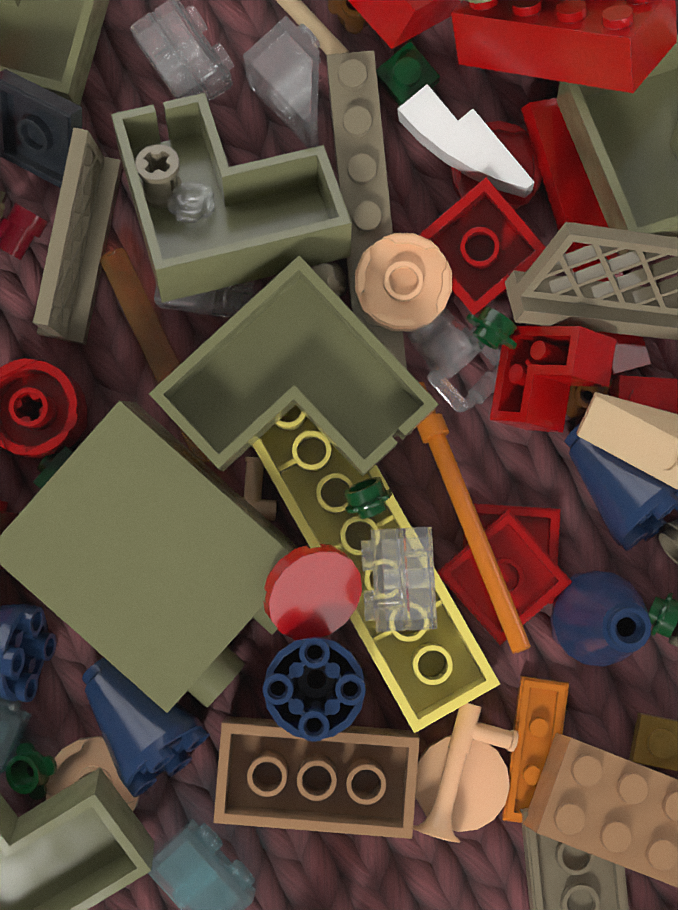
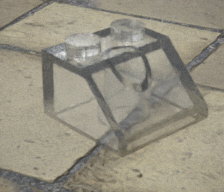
(287, 77)

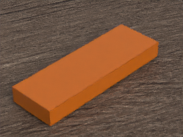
(537, 720)

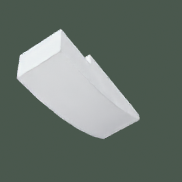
(463, 143)

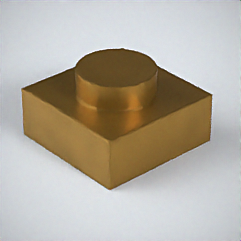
(655, 742)

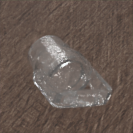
(446, 349)

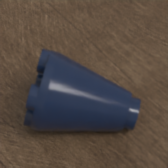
(624, 495)
(600, 619)
(23, 650)
(309, 710)
(137, 730)

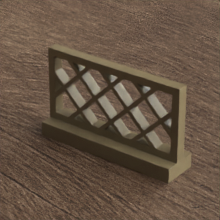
(77, 241)
(601, 306)

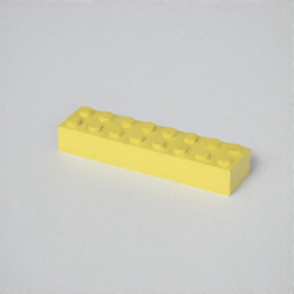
(424, 669)

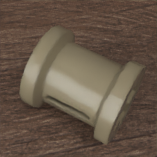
(158, 170)

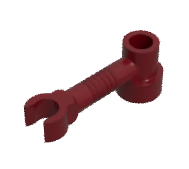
(19, 230)

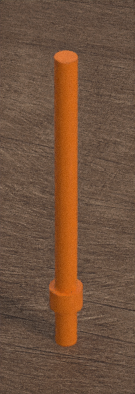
(434, 432)

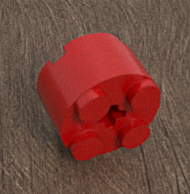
(60, 418)

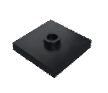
(36, 127)

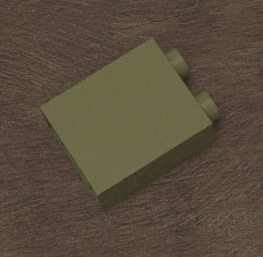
(147, 557)

